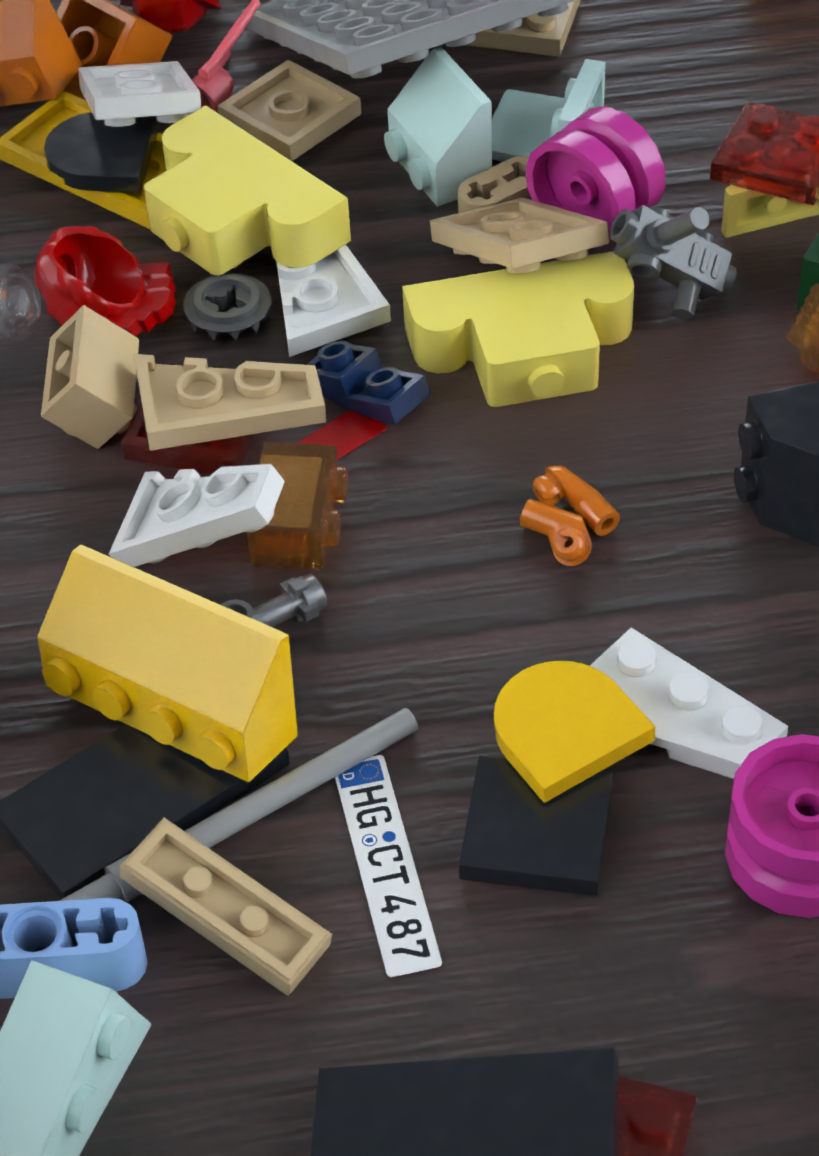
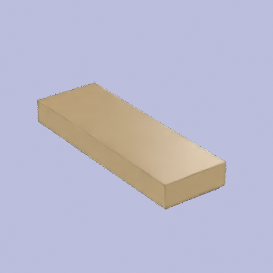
(225, 906)

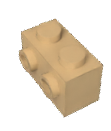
(90, 378)

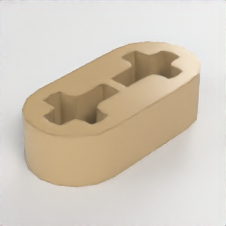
(495, 185)

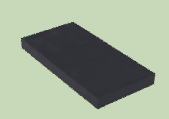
(109, 802)
(472, 1106)

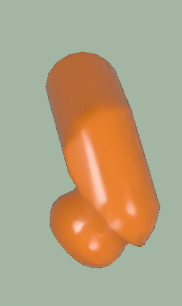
(580, 496)
(564, 529)

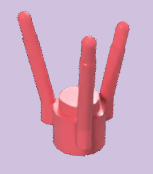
(212, 79)

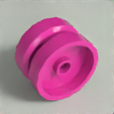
(597, 166)
(776, 826)

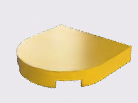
(566, 725)

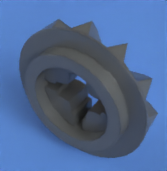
(217, 294)

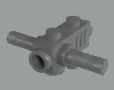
(674, 252)

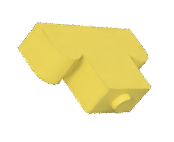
(236, 196)
(523, 331)

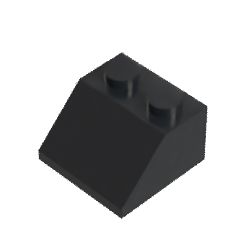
(782, 460)

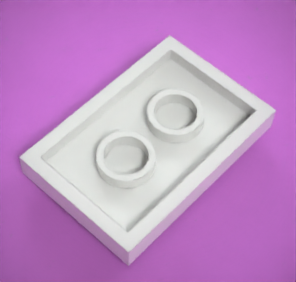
(139, 90)

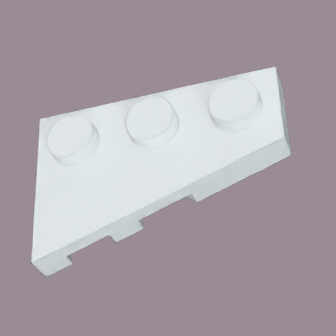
(329, 301)
(195, 511)
(692, 712)

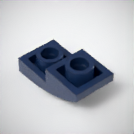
(358, 382)

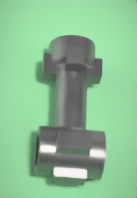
(299, 599)

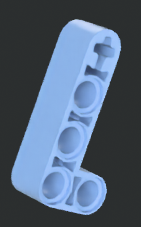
(82, 937)

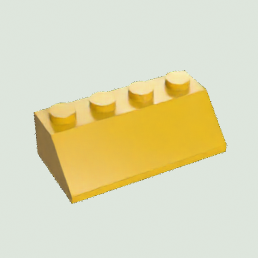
(169, 664)

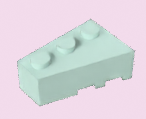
(61, 1060)

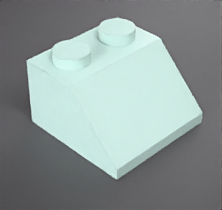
(440, 128)

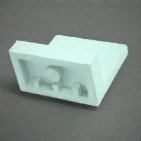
(530, 119)

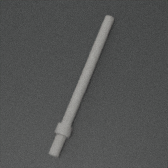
(270, 797)

